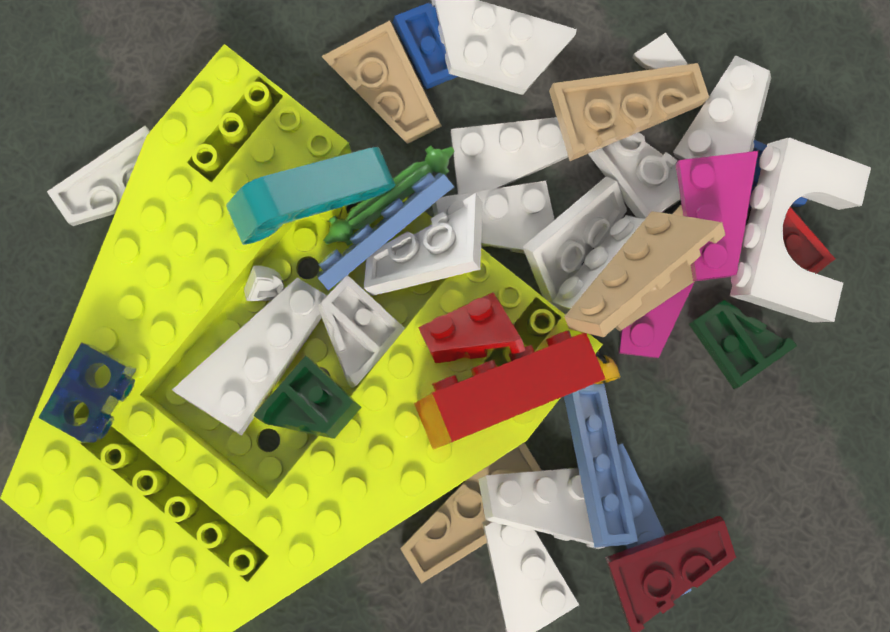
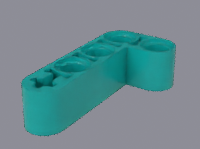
(307, 190)

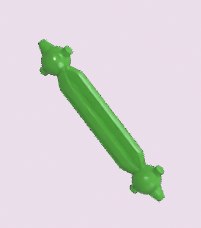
(370, 209)

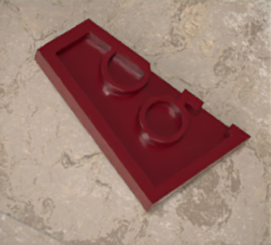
(667, 567)

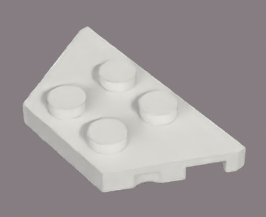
(498, 43)

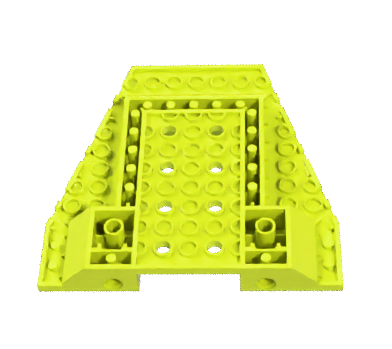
(173, 502)

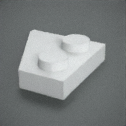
(357, 328)

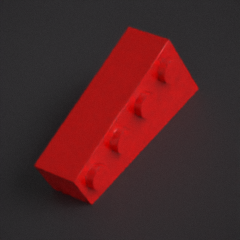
(509, 389)

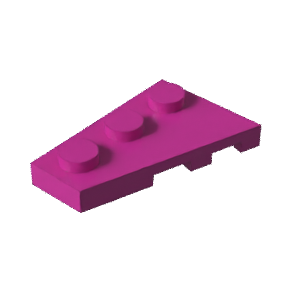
(718, 191)
(650, 332)

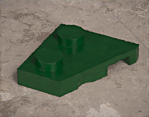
(738, 342)
(309, 403)

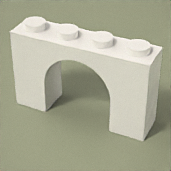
(765, 268)

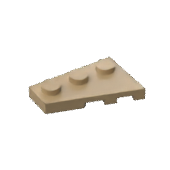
(386, 80)

